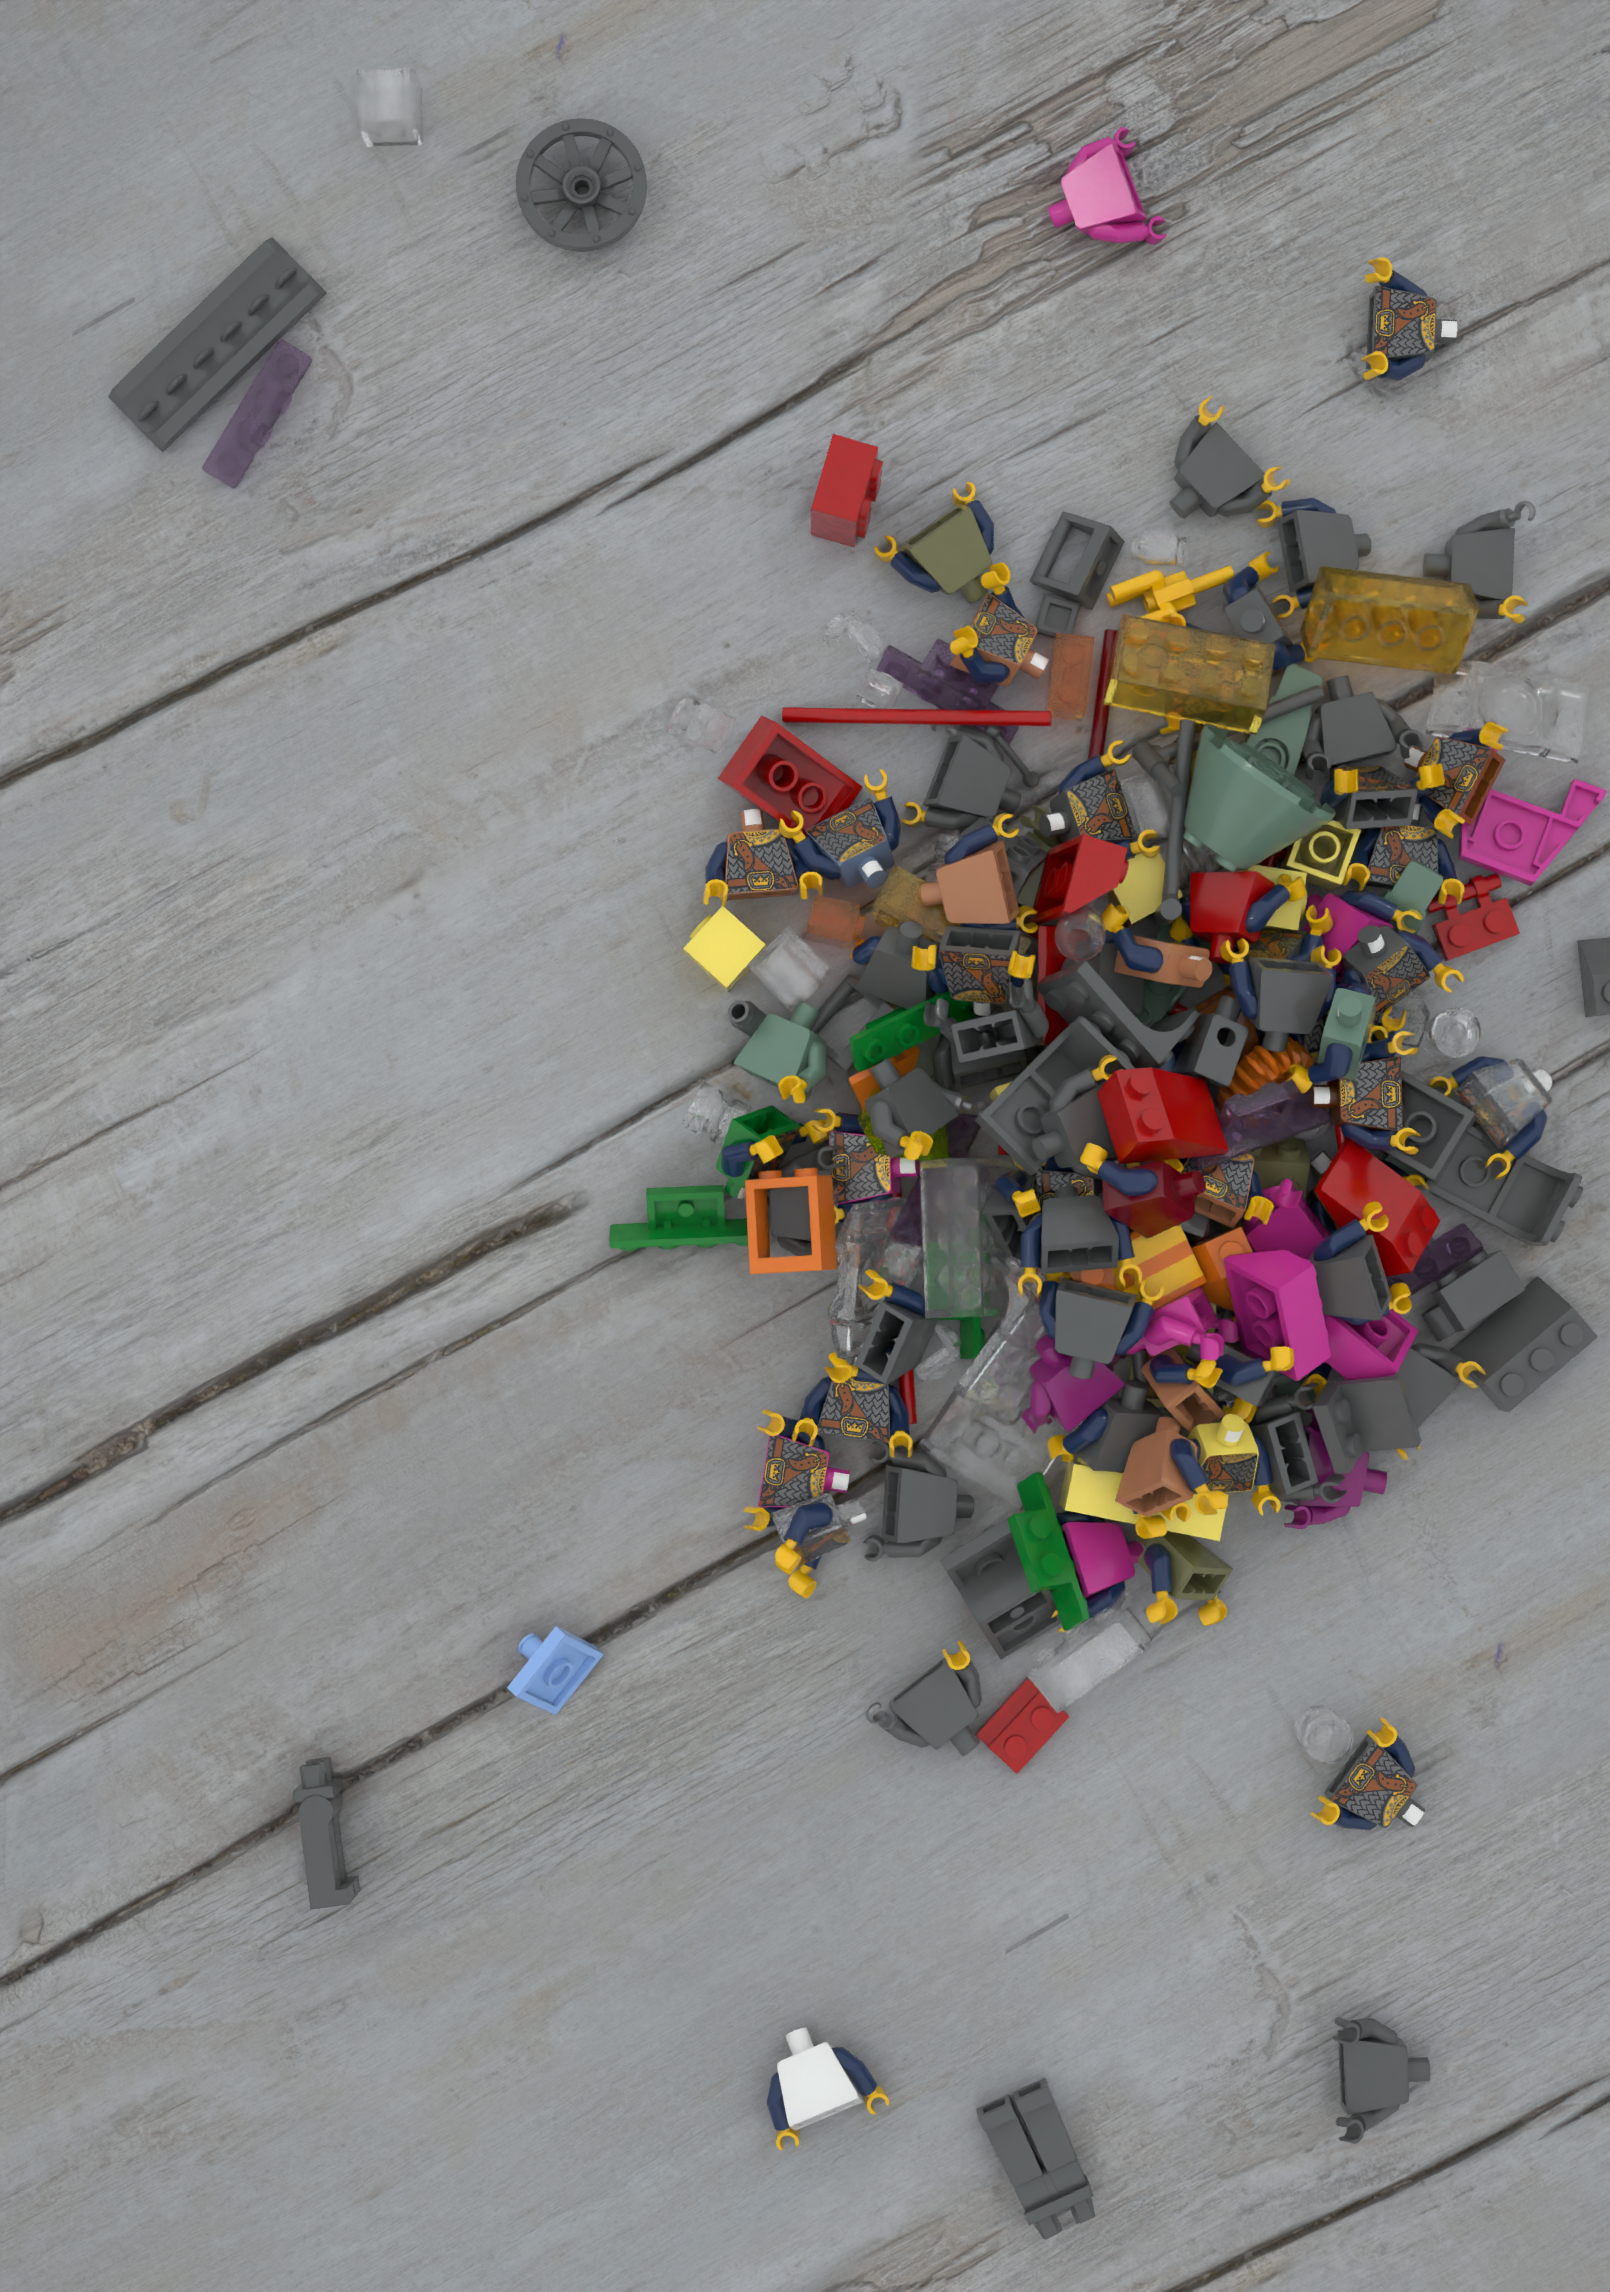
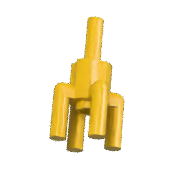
(1166, 594)

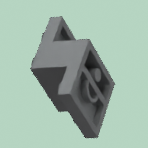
(998, 1592)

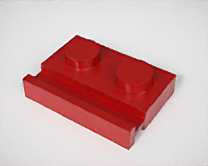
(1021, 1726)

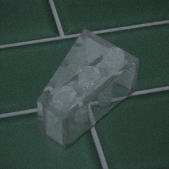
(1093, 1651)

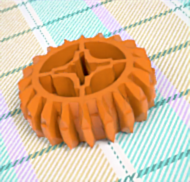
(1264, 1067)

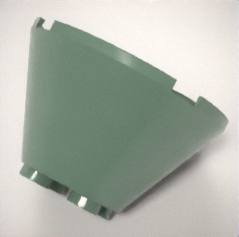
(1246, 803)

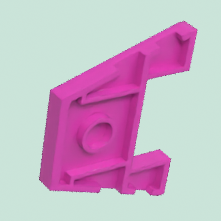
(1521, 837)

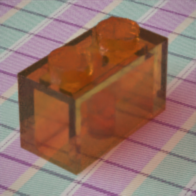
(1069, 676)
(835, 922)

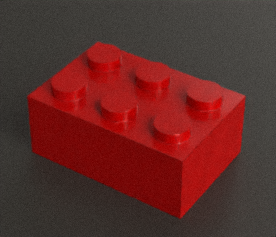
(846, 491)

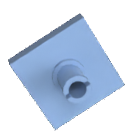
(553, 1668)

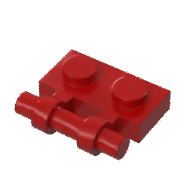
(1477, 927)

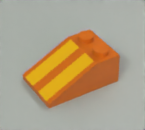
(1163, 1261)

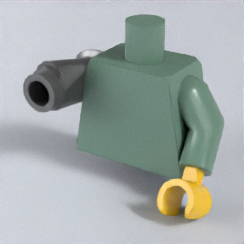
(781, 1049)

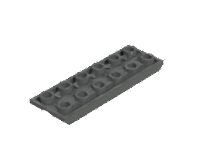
(216, 343)

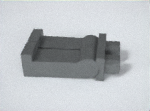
(322, 1835)
(1039, 2189)

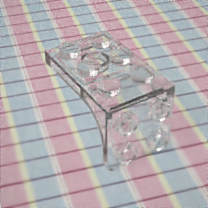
(1002, 1368)

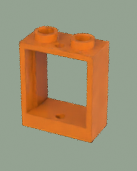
(821, 1222)

